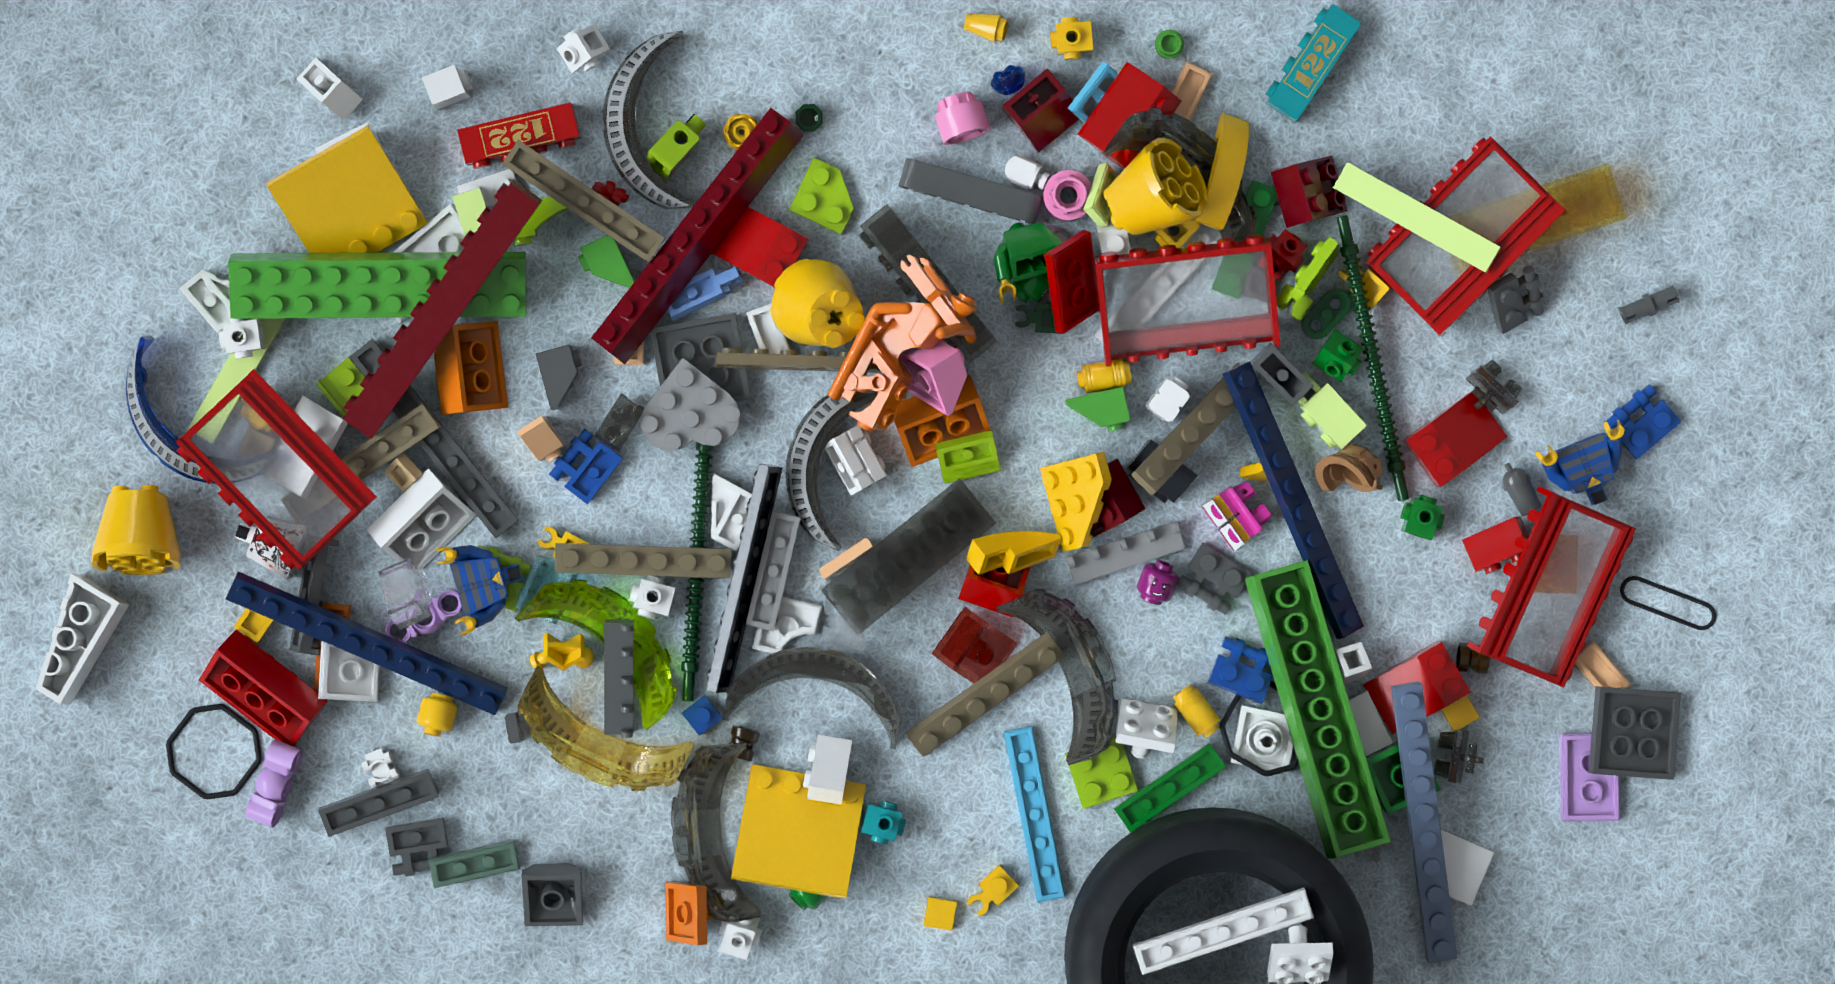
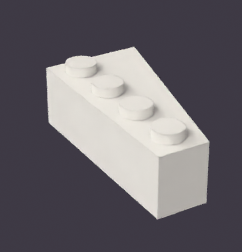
(80, 636)

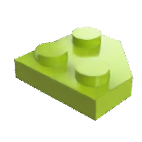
(823, 197)

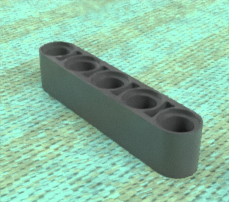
(970, 190)

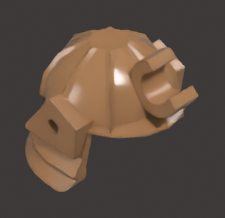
(1353, 465)

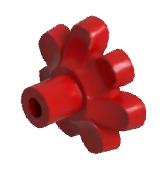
(608, 191)

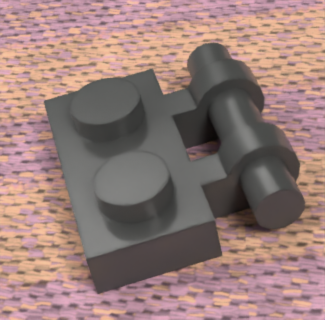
(1509, 305)
(1219, 571)
(413, 838)

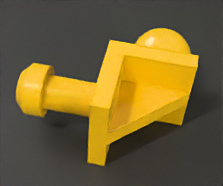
(563, 653)

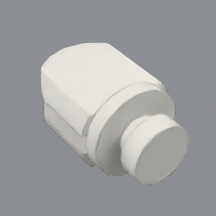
(1026, 173)

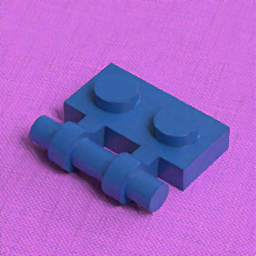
(1649, 427)
(594, 470)
(1238, 677)

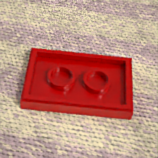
(1072, 281)

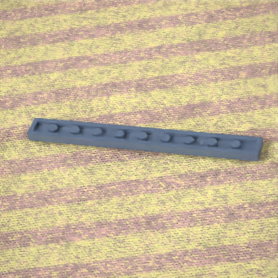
(1424, 821)

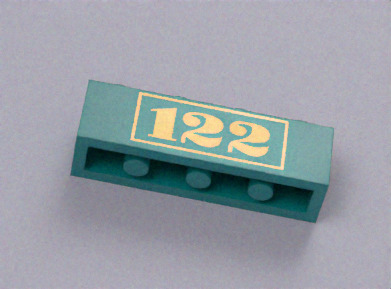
(1313, 62)

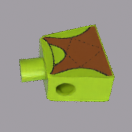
(668, 155)

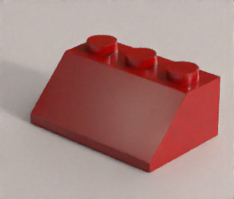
(1129, 93)

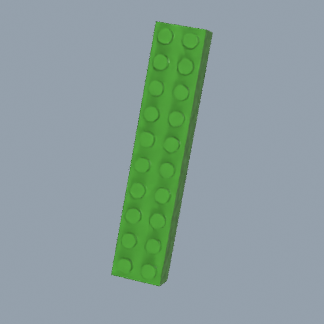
(361, 285)
(1317, 710)

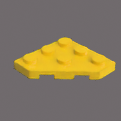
(1075, 496)

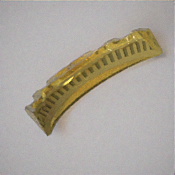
(590, 750)

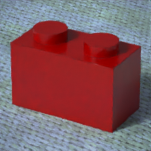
(1495, 545)

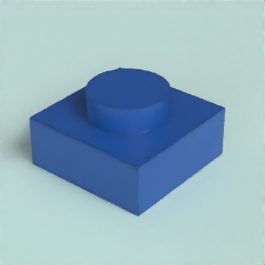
(702, 715)

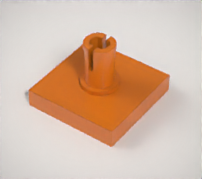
(686, 913)

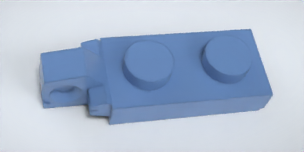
(705, 290)

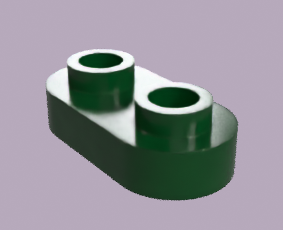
(1326, 314)

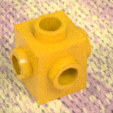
(1082, 33)

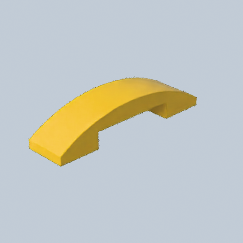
(1226, 170)

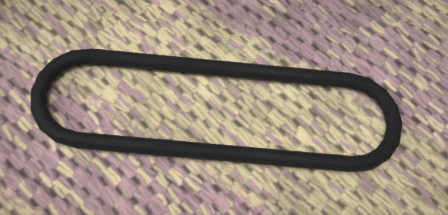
(1710, 624)

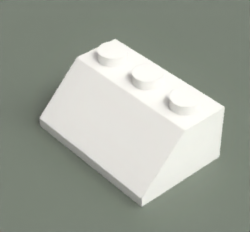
(421, 521)

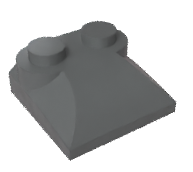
(552, 895)

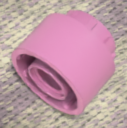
(961, 118)
(1051, 195)

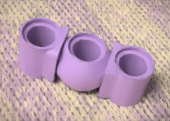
(439, 614)
(274, 783)

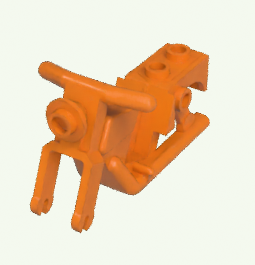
(889, 332)

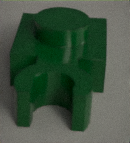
(1041, 318)

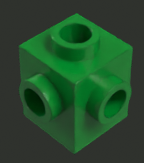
(1339, 356)
(1411, 516)

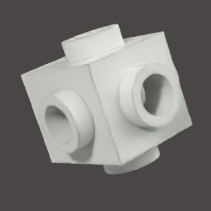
(583, 48)
(252, 337)
(663, 597)
(739, 937)

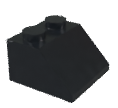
(1175, 485)

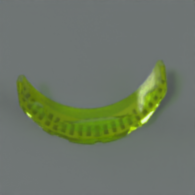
(588, 608)

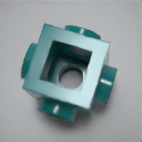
(875, 813)

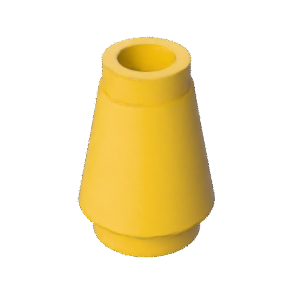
(988, 26)

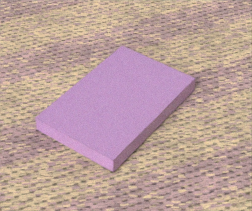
(1582, 793)

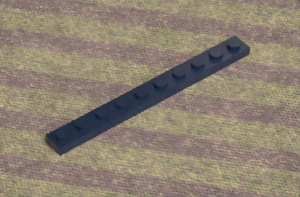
(1293, 499)
(366, 643)

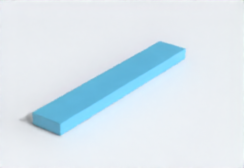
(1034, 814)

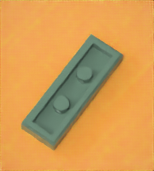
(473, 863)

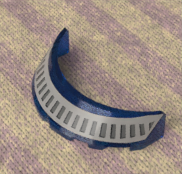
(152, 432)

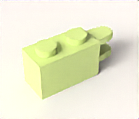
(1330, 415)

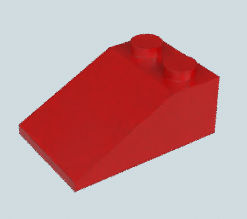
(761, 246)
(1454, 439)
(1430, 666)

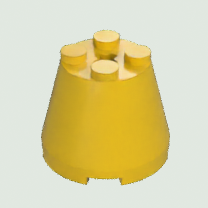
(1156, 190)
(816, 304)
(136, 533)

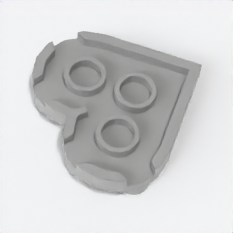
(689, 409)

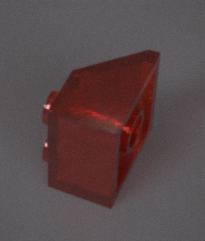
(973, 646)

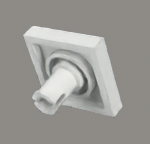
(1146, 727)
(1262, 738)
(1299, 959)

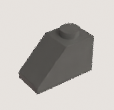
(558, 372)
(1281, 374)

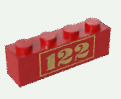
(534, 129)

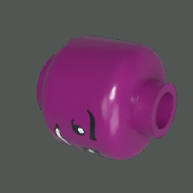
(1157, 582)

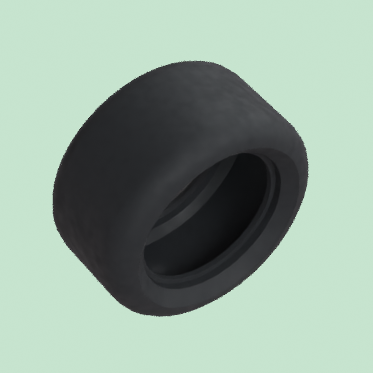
(1204, 843)

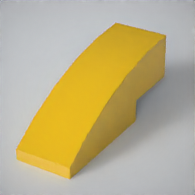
(1012, 550)

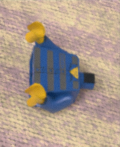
(1585, 463)
(479, 583)

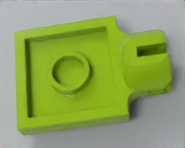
(1307, 279)

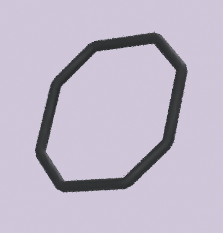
(1238, 758)
(187, 783)

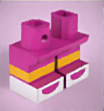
(1243, 525)

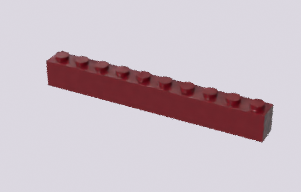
(697, 235)
(442, 309)

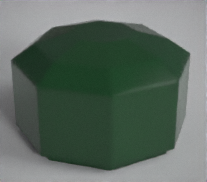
(809, 117)

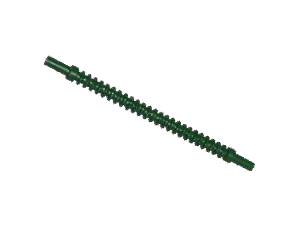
(1395, 463)
(690, 665)

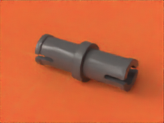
(1649, 304)

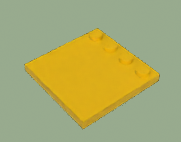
(347, 198)
(796, 839)

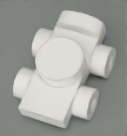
(379, 765)

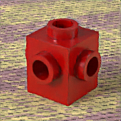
(1286, 253)

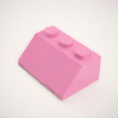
(936, 375)

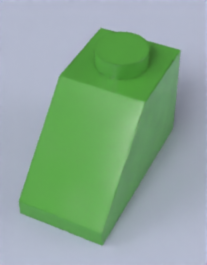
(606, 261)
(1103, 408)

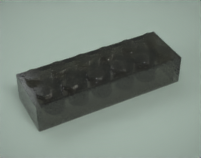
(894, 243)
(908, 556)

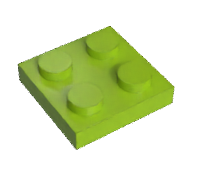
(1103, 776)

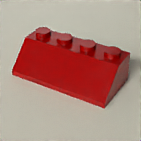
(262, 689)

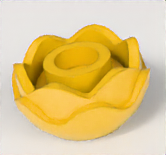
(734, 125)

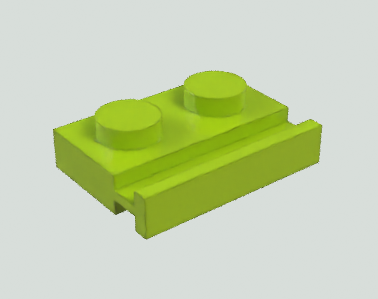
(342, 384)
(967, 456)

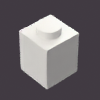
(1353, 662)

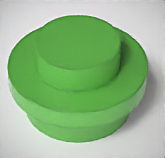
(1169, 44)

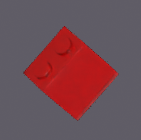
(992, 587)

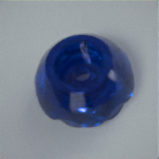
(1009, 80)

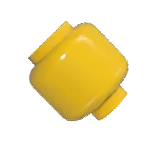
(437, 714)

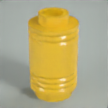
(1099, 377)
(1196, 711)

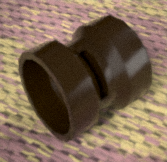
(1471, 659)
(742, 734)

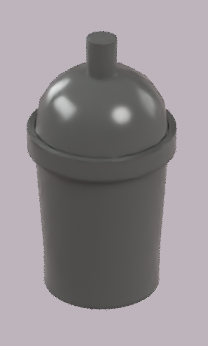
(1520, 489)

